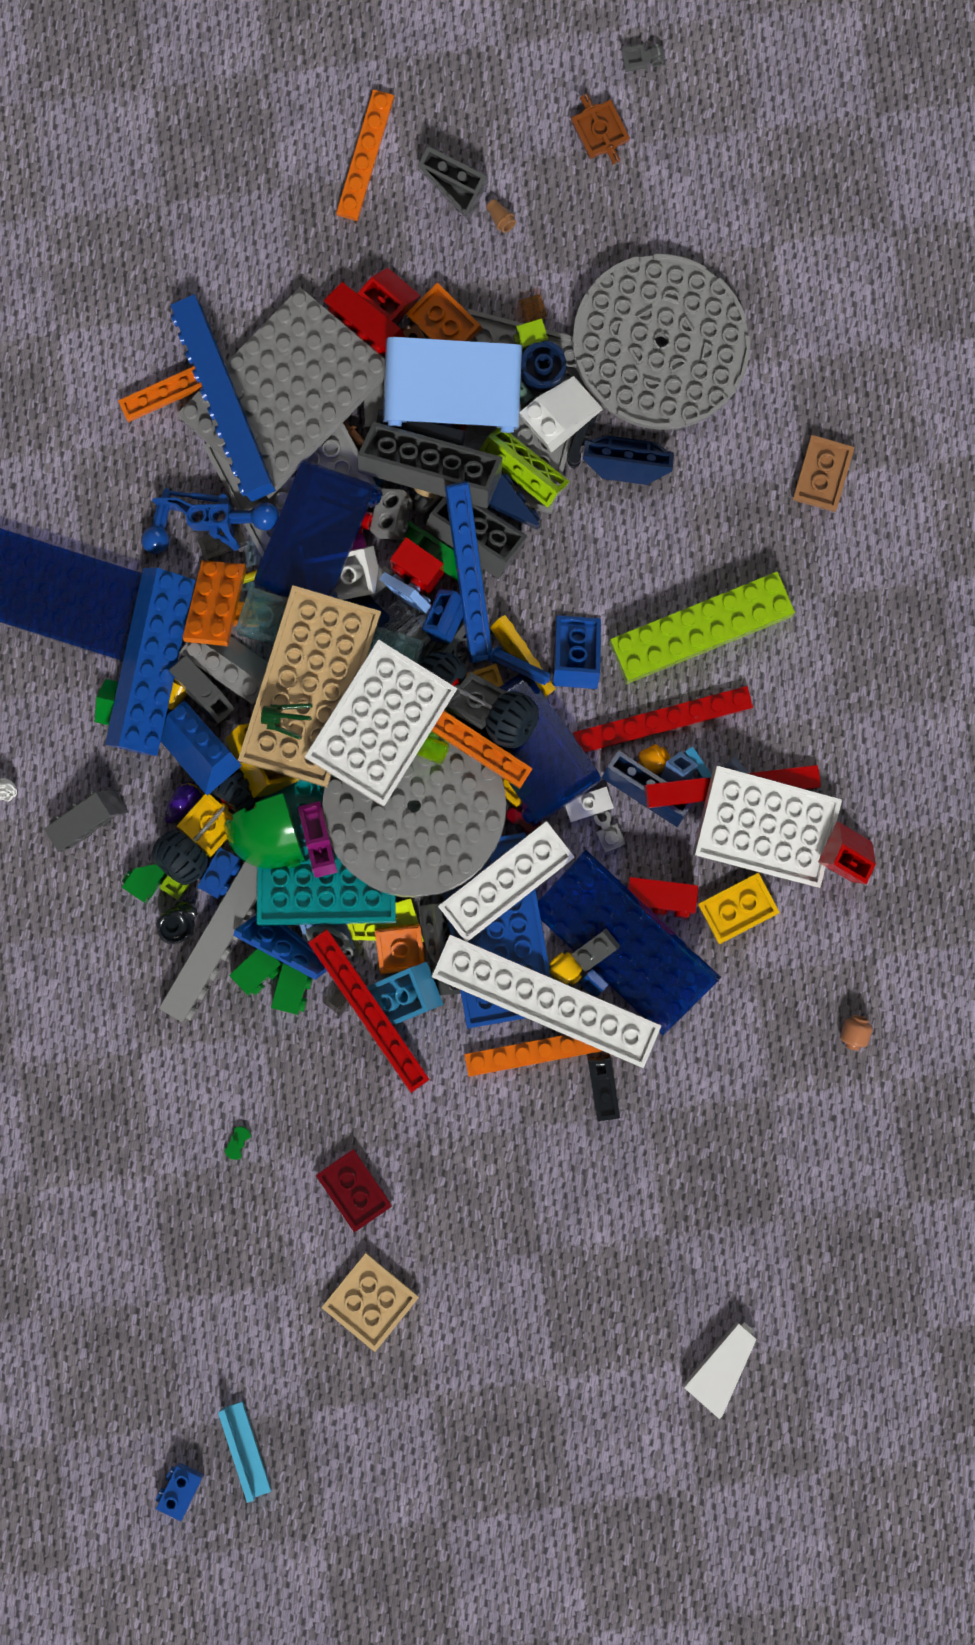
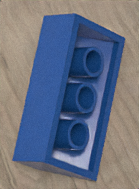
(197, 748)

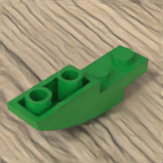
(433, 547)

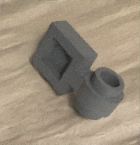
(636, 57)

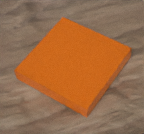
(399, 948)

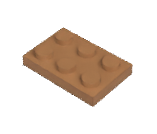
(823, 473)

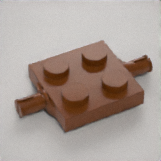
(600, 129)

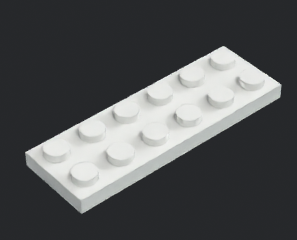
(506, 881)

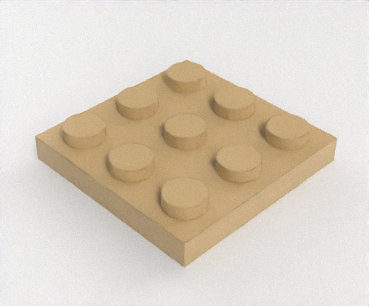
(370, 1302)

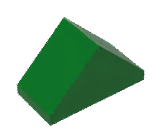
(105, 702)

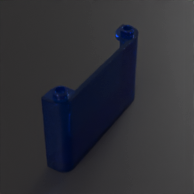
(315, 531)
(558, 762)

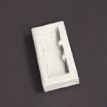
(589, 805)

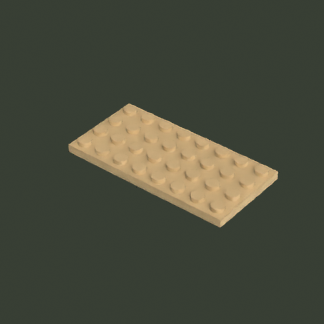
(311, 662)

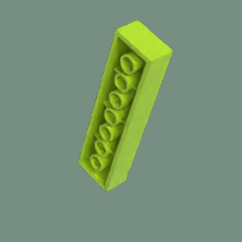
(701, 627)

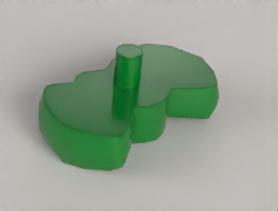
(237, 1142)

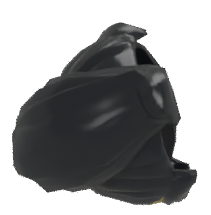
(177, 923)

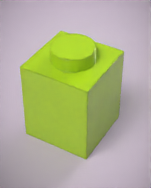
(530, 333)

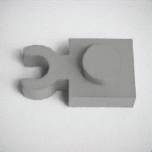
(610, 836)

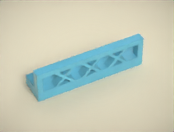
(244, 1451)

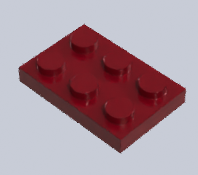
(354, 1190)

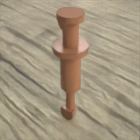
(356, 437)

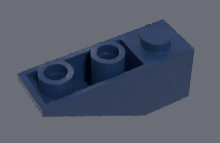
(513, 504)

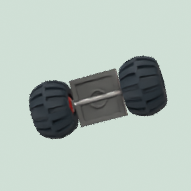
(507, 715)

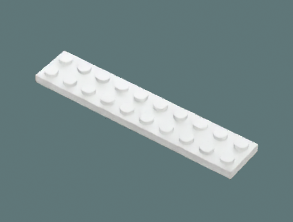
(546, 1001)

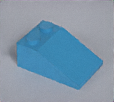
(407, 993)

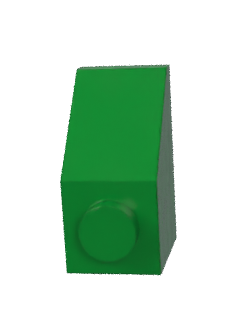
(143, 881)

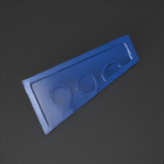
(281, 944)

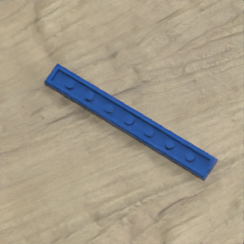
(468, 571)

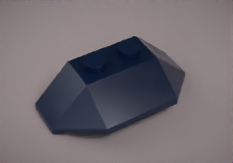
(627, 459)

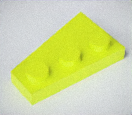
(404, 916)

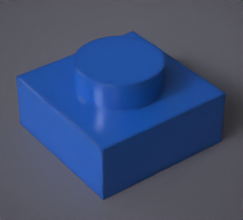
(594, 983)

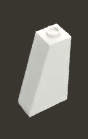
(721, 1369)

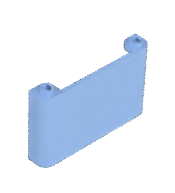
(452, 382)

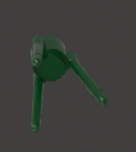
(273, 715)

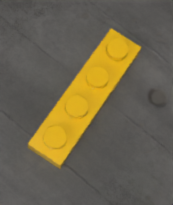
(514, 645)

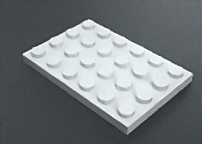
(380, 723)
(765, 826)

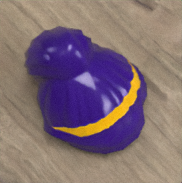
(183, 801)

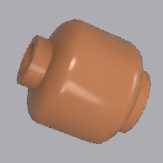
(856, 1032)

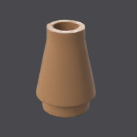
(502, 217)

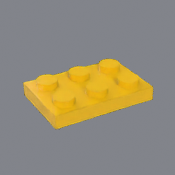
(738, 908)

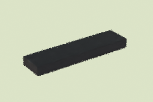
(433, 430)

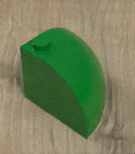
(266, 835)

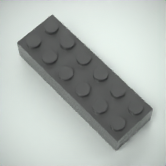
(428, 463)

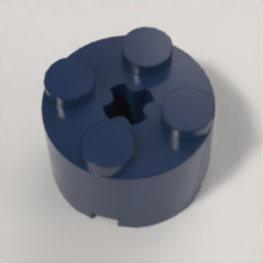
(538, 355)

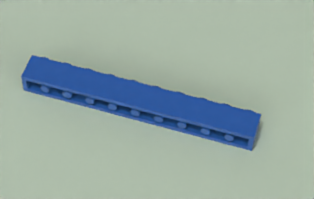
(222, 397)

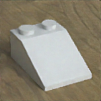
(560, 413)

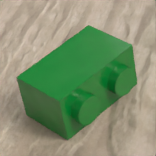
(255, 972)
(291, 991)

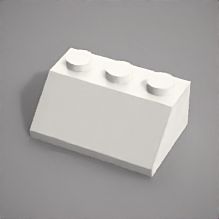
(358, 574)

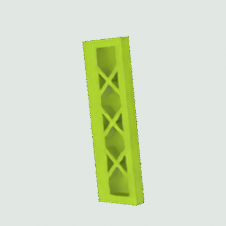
(521, 468)

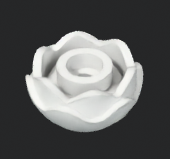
(7, 789)

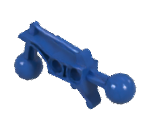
(156, 539)

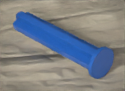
(528, 670)

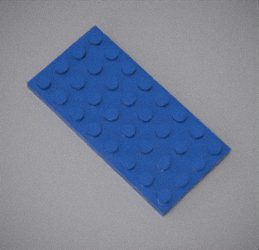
(513, 935)

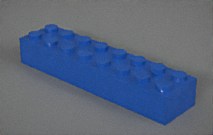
(149, 654)

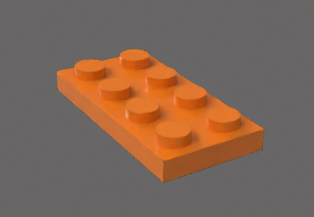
(214, 603)

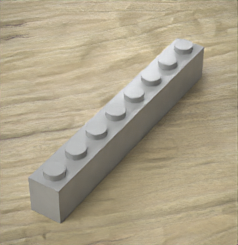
(212, 946)

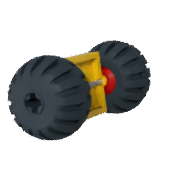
(202, 830)

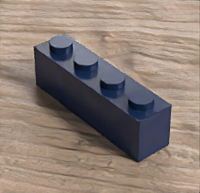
(630, 779)

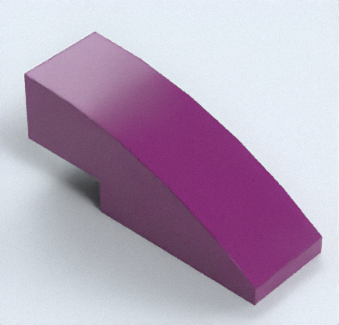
(317, 839)

